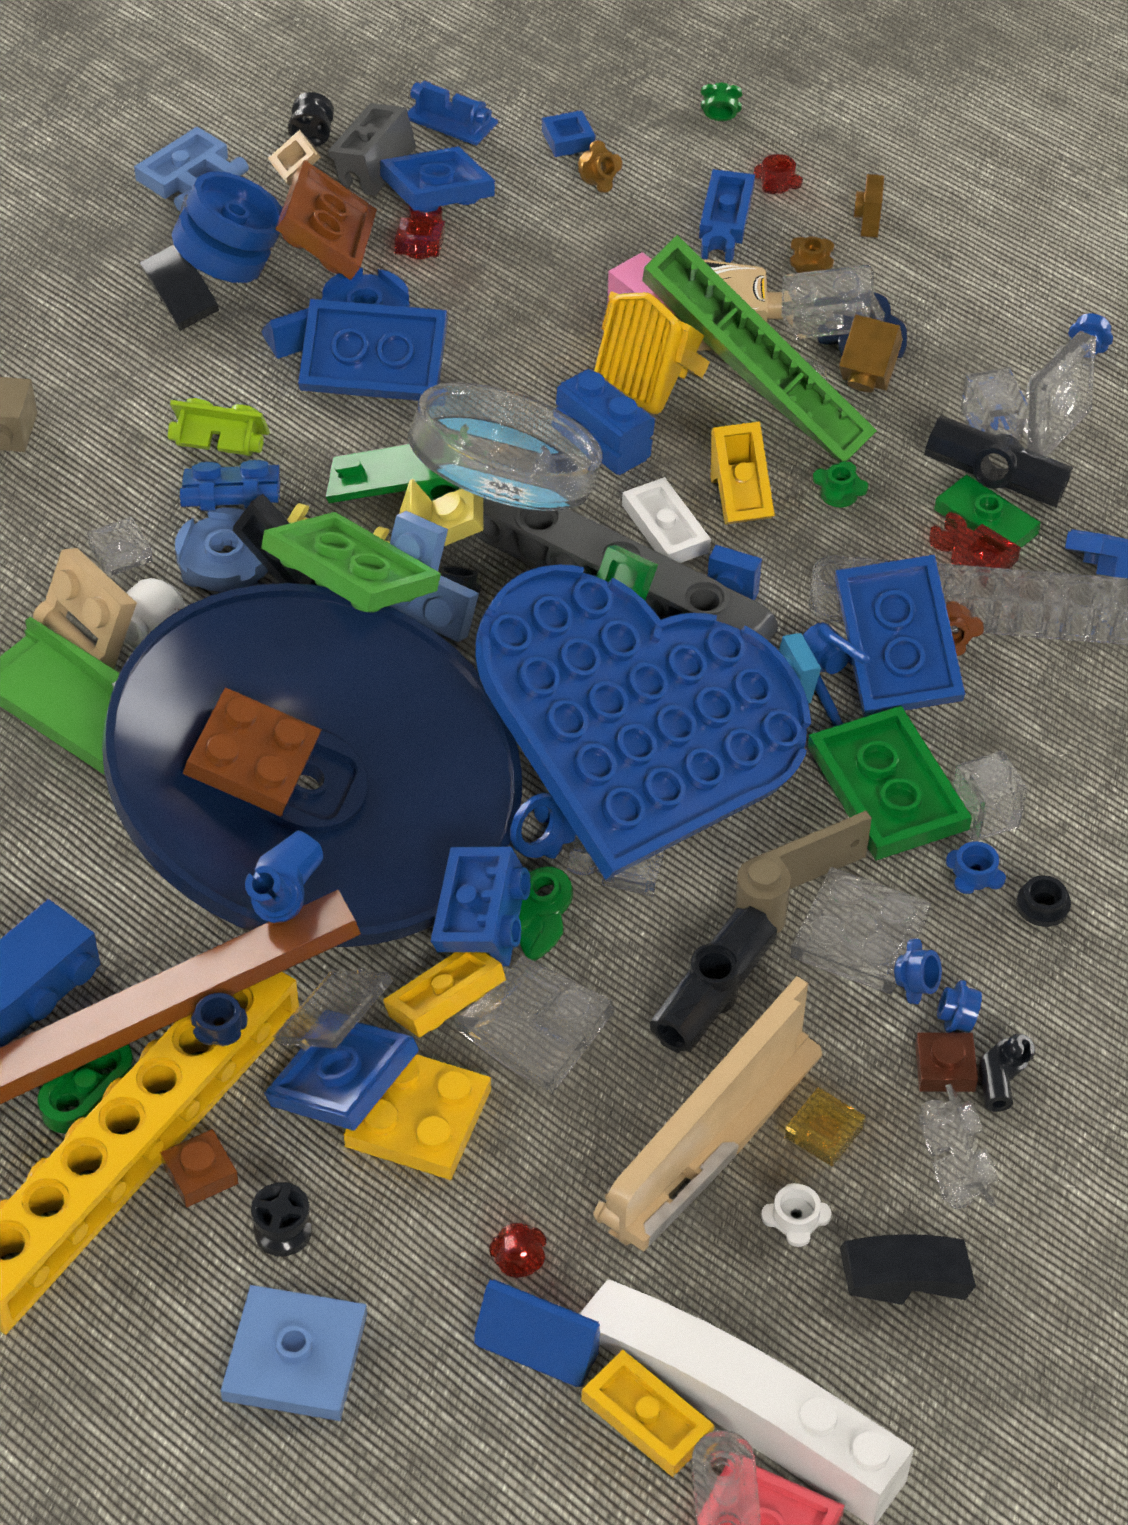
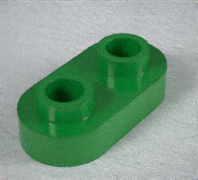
(81, 1089)

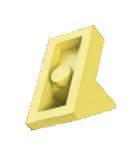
(456, 511)

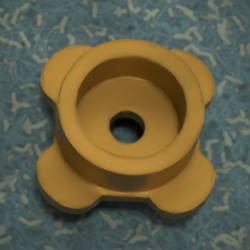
(590, 166)
(811, 254)

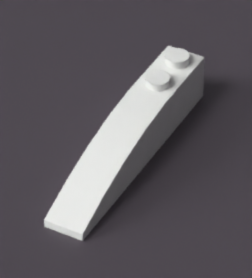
(758, 1399)

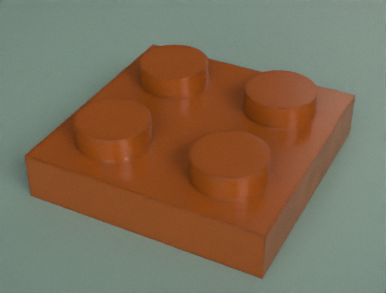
(252, 751)

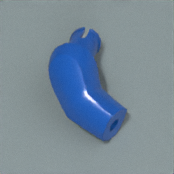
(280, 877)

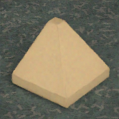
(292, 154)

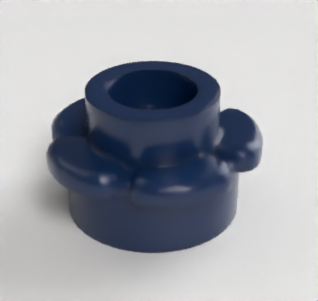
(214, 1009)

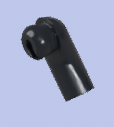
(1001, 1066)

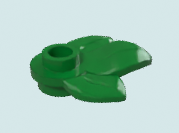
(542, 915)

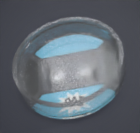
(505, 446)

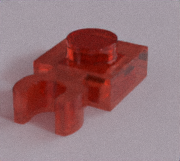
(420, 234)
(974, 548)

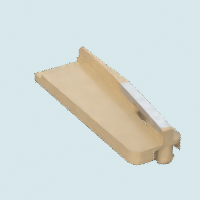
(712, 1123)

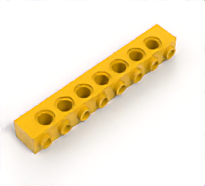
(126, 1159)

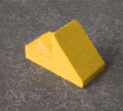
(741, 472)

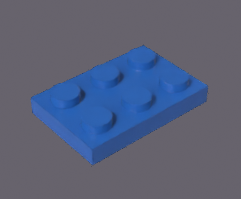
(372, 349)
(903, 625)

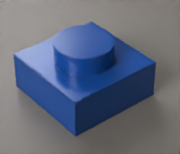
(567, 133)
(735, 570)

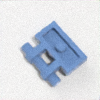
(183, 161)

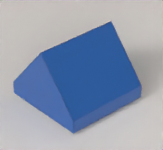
(286, 333)

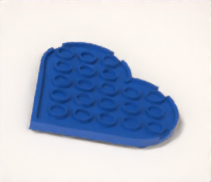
(634, 716)

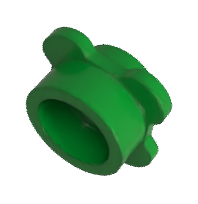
(721, 101)
(840, 484)

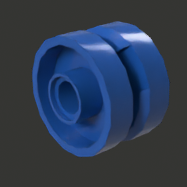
(227, 227)

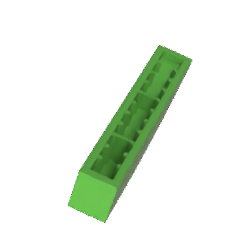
(755, 350)

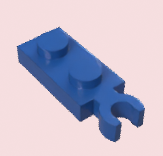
(725, 212)

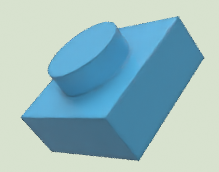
(802, 660)

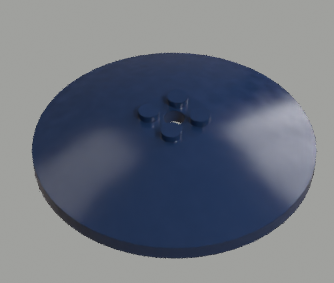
(401, 761)

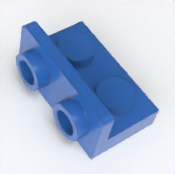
(481, 902)

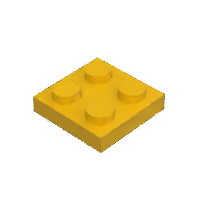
(424, 1117)

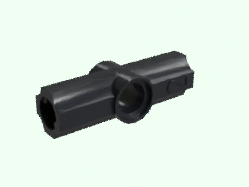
(1027, 471)
(698, 998)

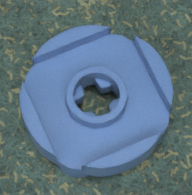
(213, 570)

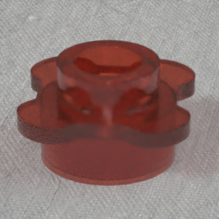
(778, 174)

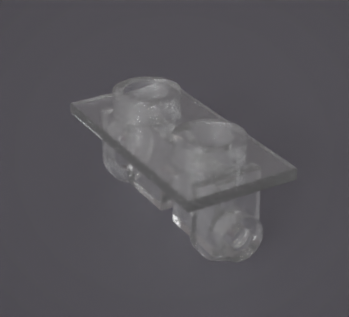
(967, 1169)

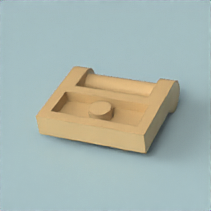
(93, 600)

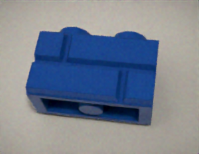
(610, 417)

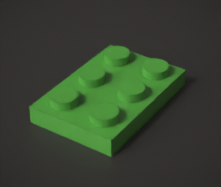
(351, 561)

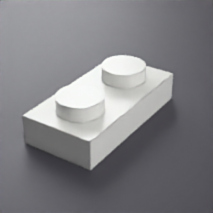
(666, 521)

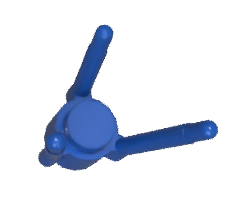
(832, 655)

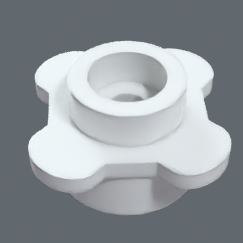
(799, 1199)

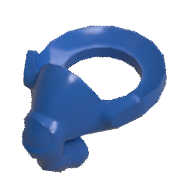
(556, 834)

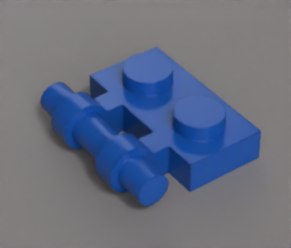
(213, 485)

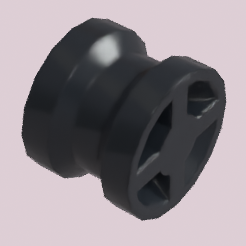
(317, 127)
(272, 1207)

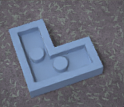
(453, 605)

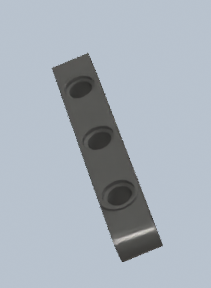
(571, 539)

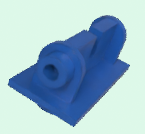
(460, 119)

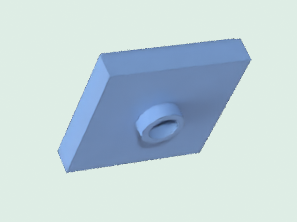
(294, 1353)

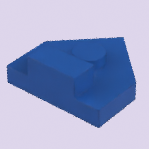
(1102, 550)

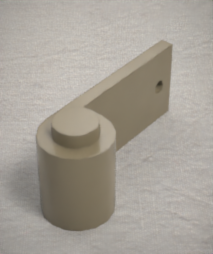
(767, 878)

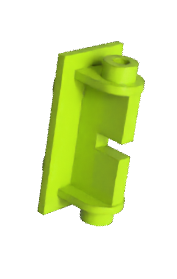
(239, 427)

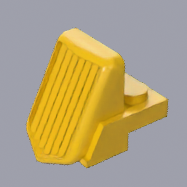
(647, 349)

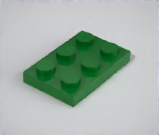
(890, 773)

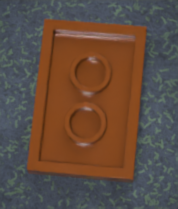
(326, 220)

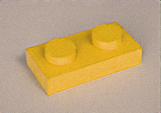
(444, 991)
(646, 1412)

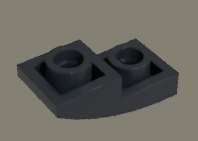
(179, 287)
(895, 1265)

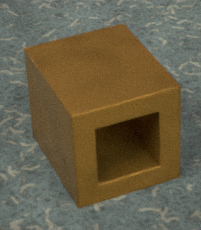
(870, 354)

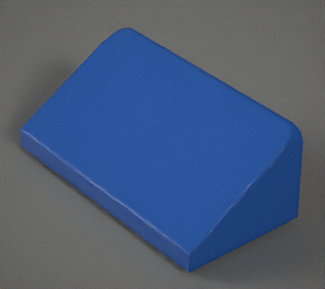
(537, 1333)

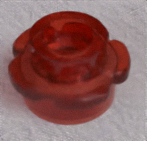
(518, 1250)

